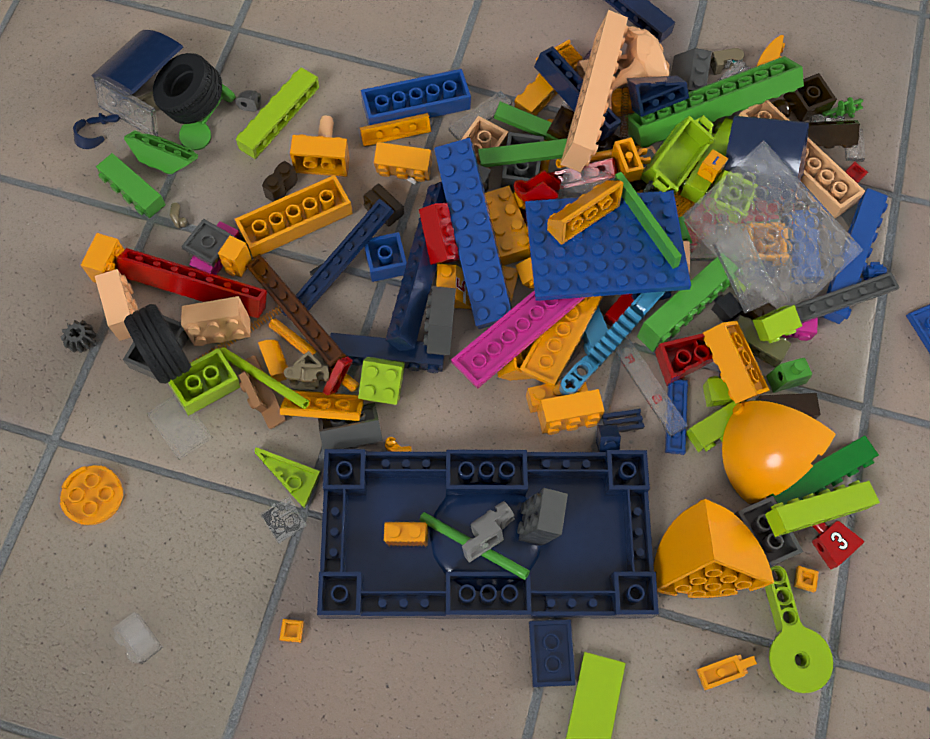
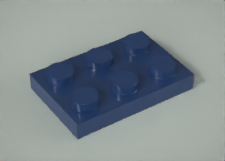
(551, 653)

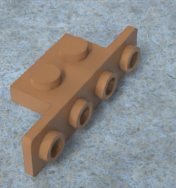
(261, 396)

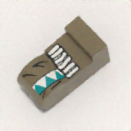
(725, 59)

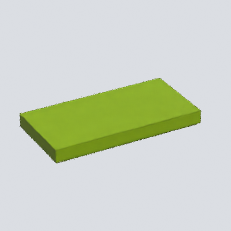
(595, 698)

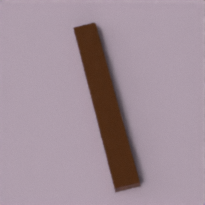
(296, 311)

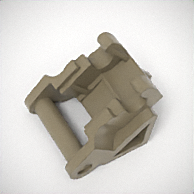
(307, 372)

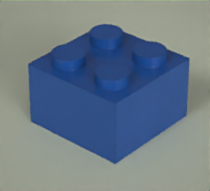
(385, 257)

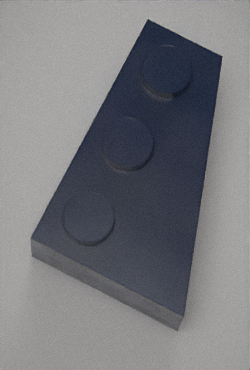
(656, 93)

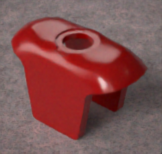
(539, 187)

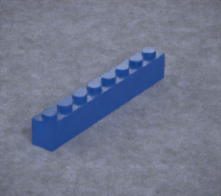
(863, 231)

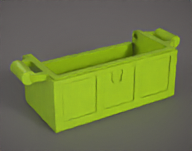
(678, 154)

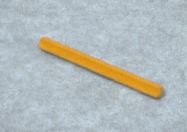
(304, 347)

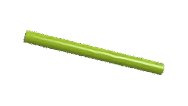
(265, 378)

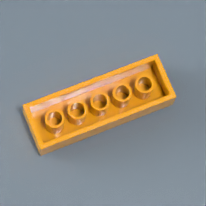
(294, 216)

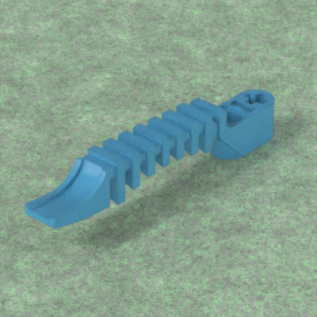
(609, 342)

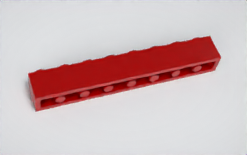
(188, 281)

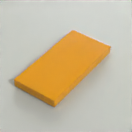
(323, 406)

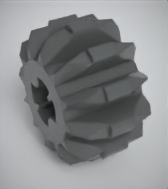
(71, 339)

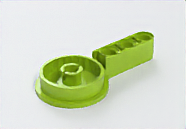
(795, 640)

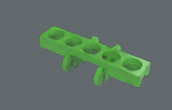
(842, 108)

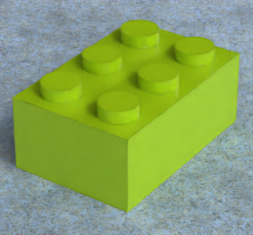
(204, 382)

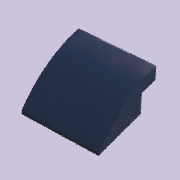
(138, 60)
(784, 137)

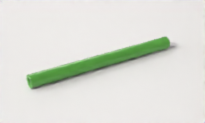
(462, 538)

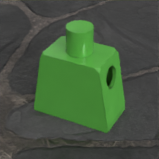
(793, 373)

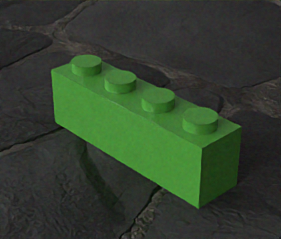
(130, 185)

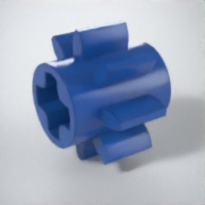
(873, 270)

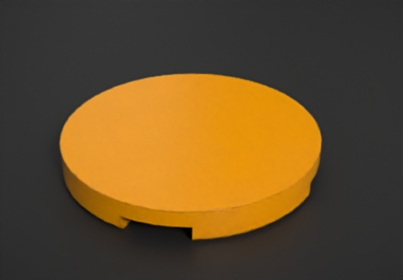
(91, 495)

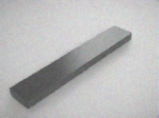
(846, 297)

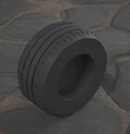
(187, 88)
(157, 343)

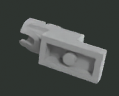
(487, 531)

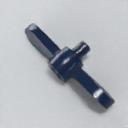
(103, 119)

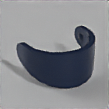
(82, 142)

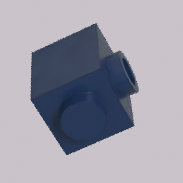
(608, 438)

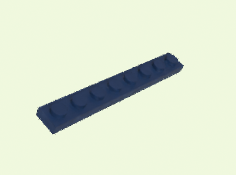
(344, 254)

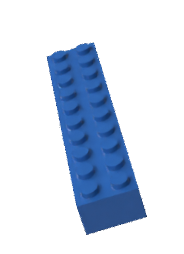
(473, 232)

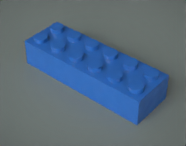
(429, 94)

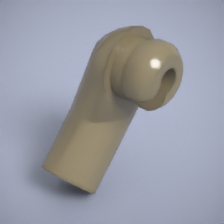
(174, 214)

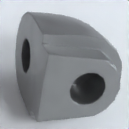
(249, 100)

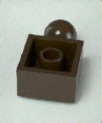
(808, 100)

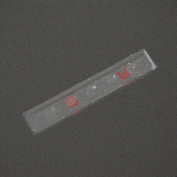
(650, 387)

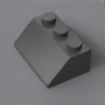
(692, 67)
(349, 433)

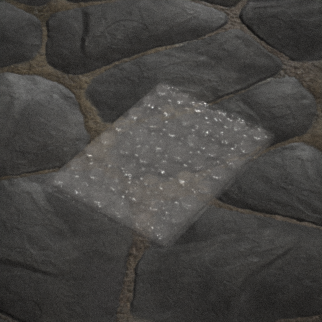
(786, 222)

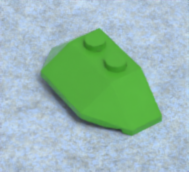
(159, 152)

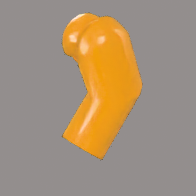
(392, 446)

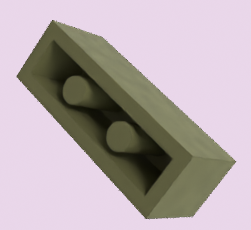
(768, 352)

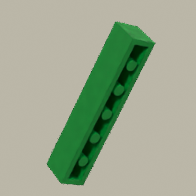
(831, 470)

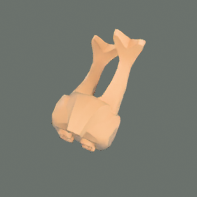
(641, 59)

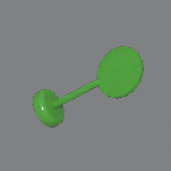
(198, 135)

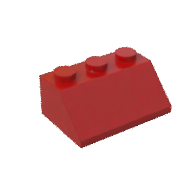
(439, 233)

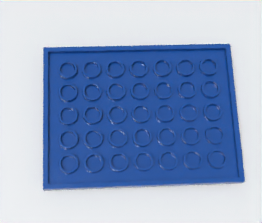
(608, 256)

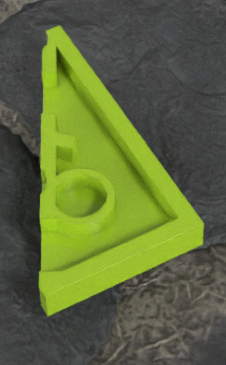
(295, 477)

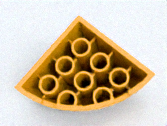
(770, 448)
(710, 555)

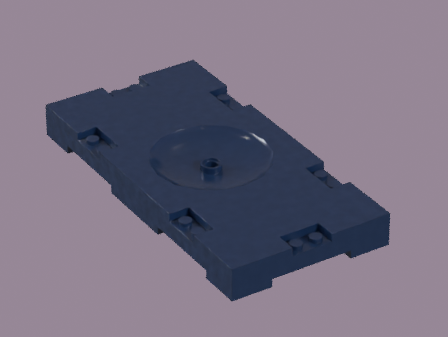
(590, 571)

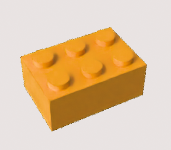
(320, 155)
(403, 161)
(570, 411)

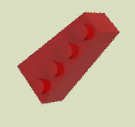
(682, 357)

